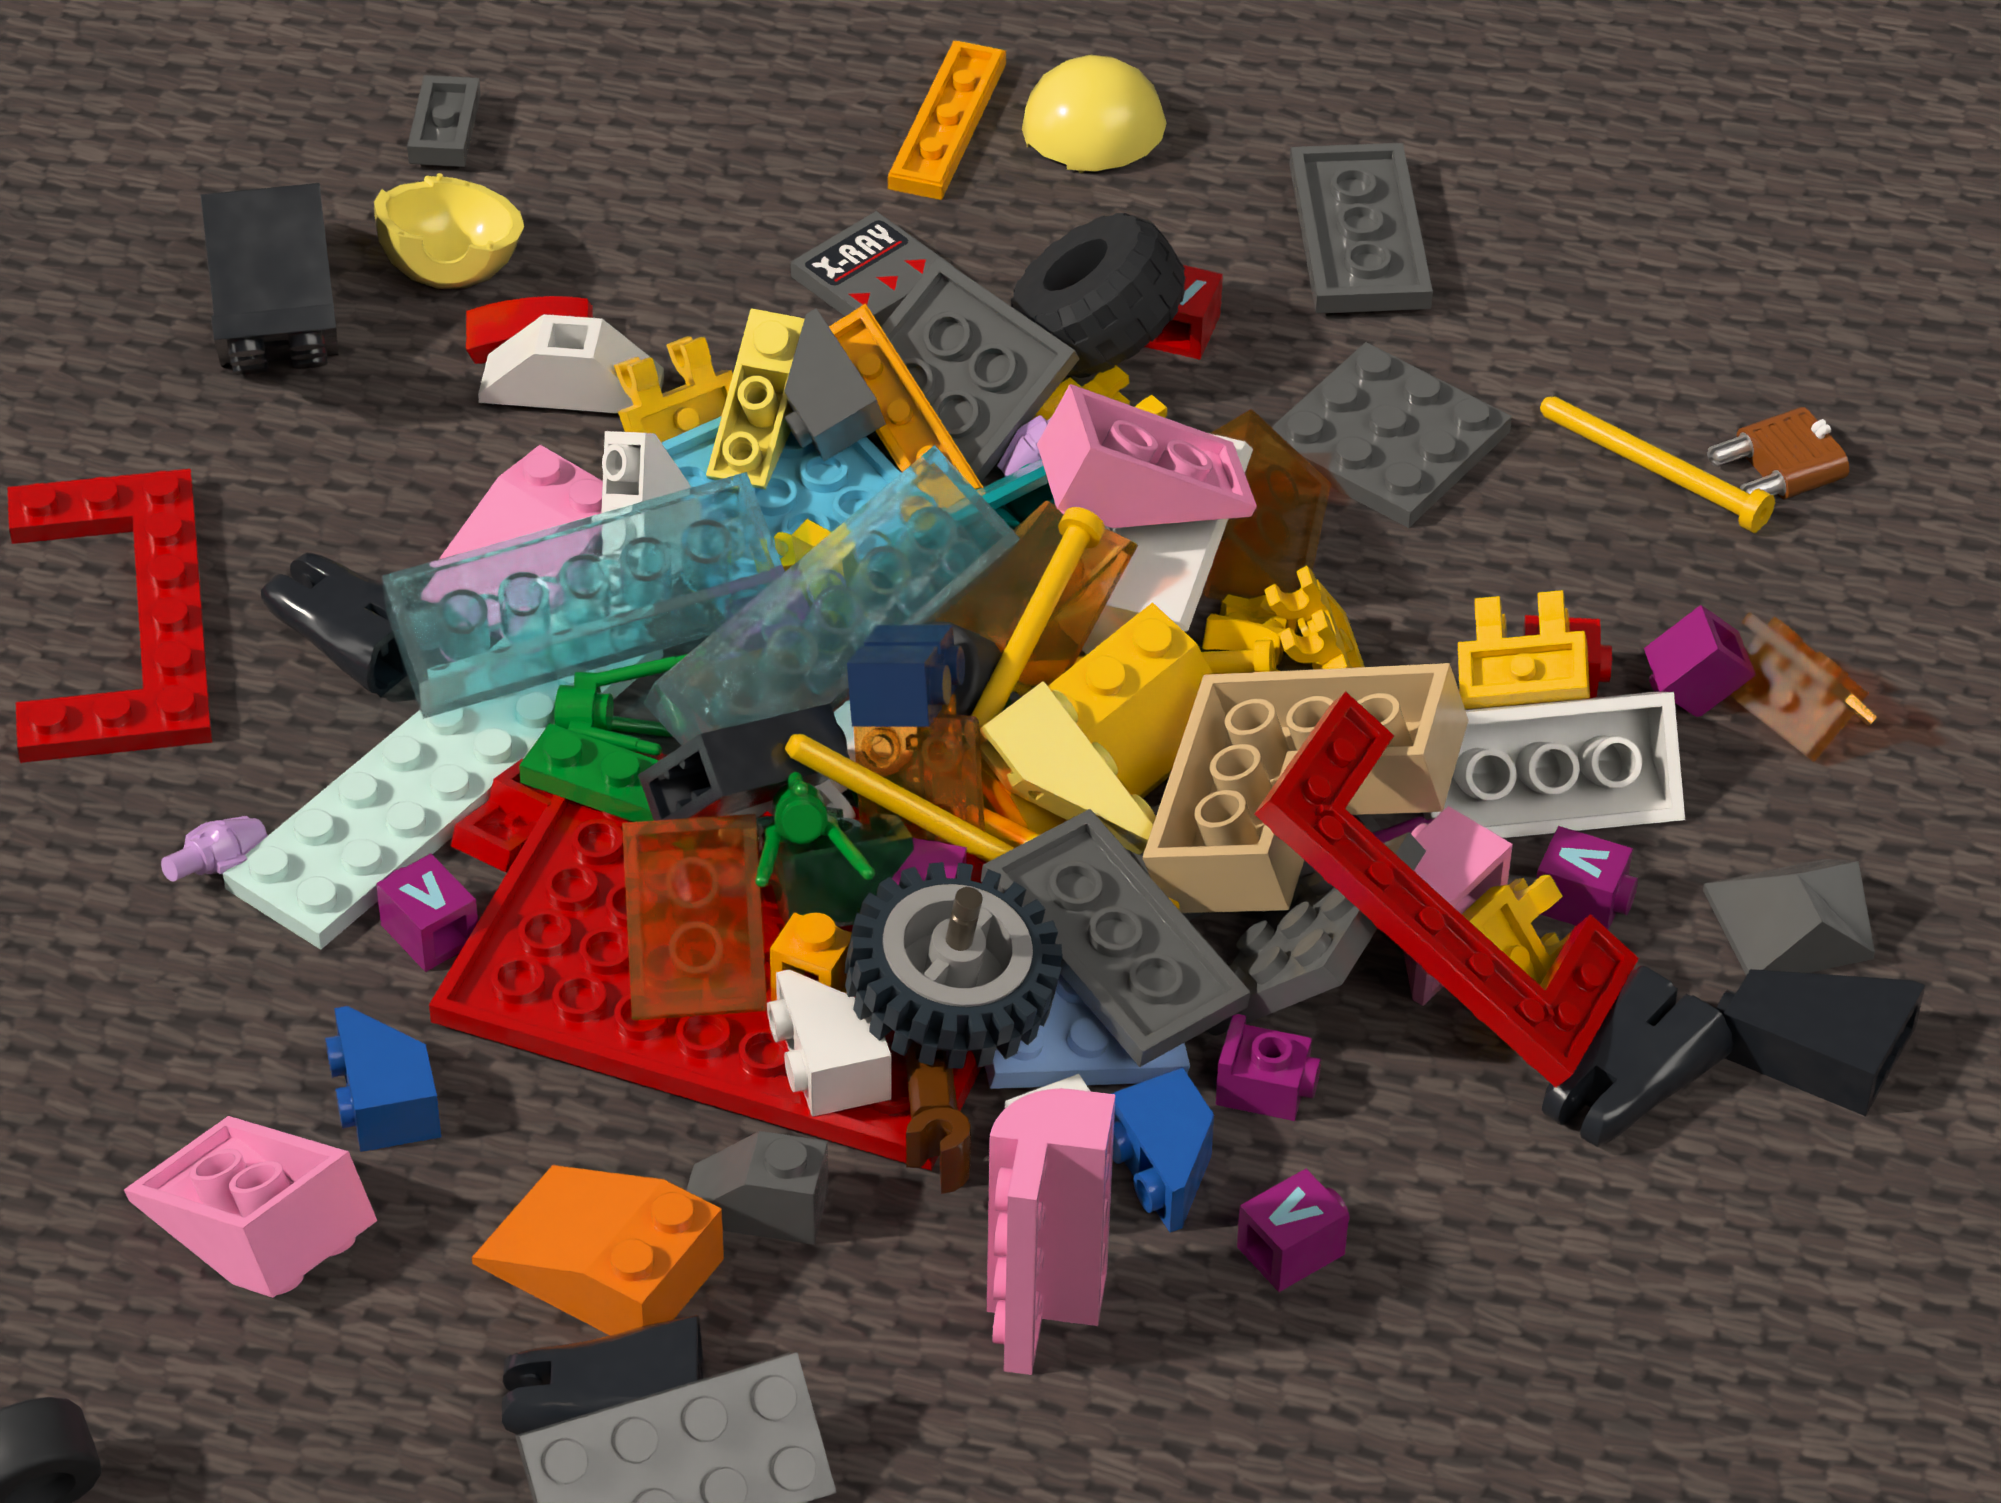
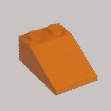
(607, 1247)

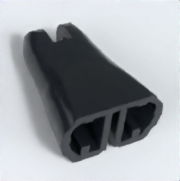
(341, 617)
(1639, 1057)
(599, 1373)

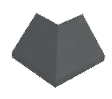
(1795, 916)

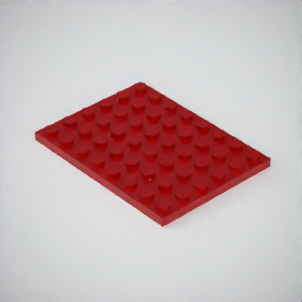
(555, 981)

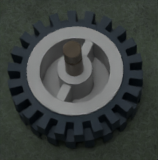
(953, 965)

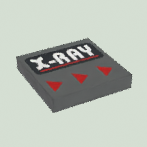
(874, 267)

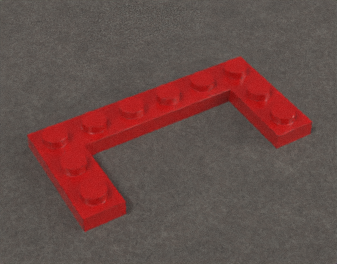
(175, 693)
(1542, 1022)

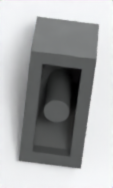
(827, 393)
(767, 1185)

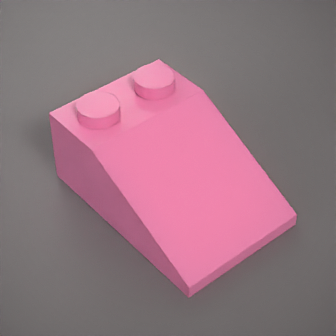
(1139, 465)
(528, 498)
(257, 1203)

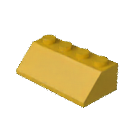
(1131, 700)

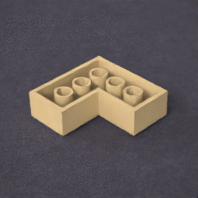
(1240, 740)

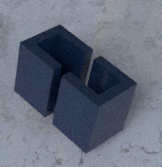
(904, 675)

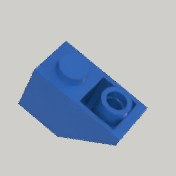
(387, 1081)
(1165, 1141)

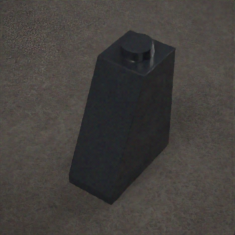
(737, 765)
(1822, 1031)

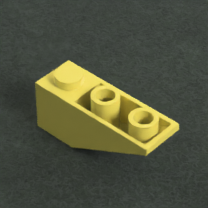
(753, 416)
(1053, 764)

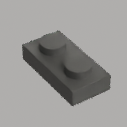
(444, 121)

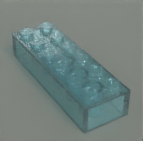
(887, 564)
(579, 594)

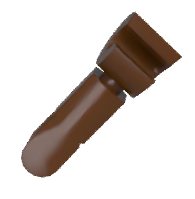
(935, 1120)

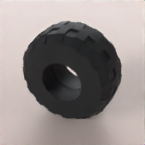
(1103, 290)

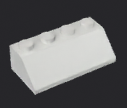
(1164, 569)
(1570, 765)

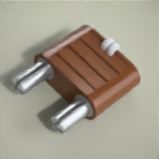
(1788, 451)

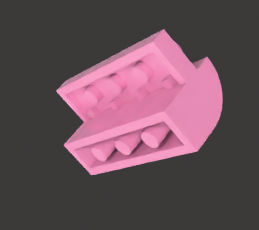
(1048, 1216)

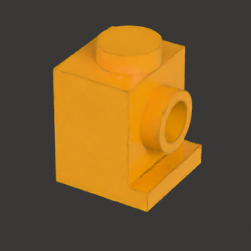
(811, 946)

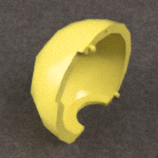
(1094, 114)
(447, 231)

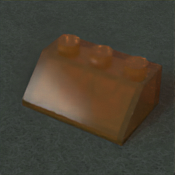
(1283, 527)

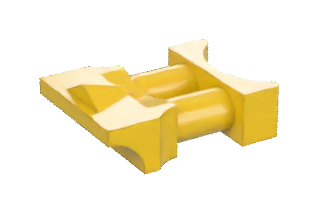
(1243, 623)

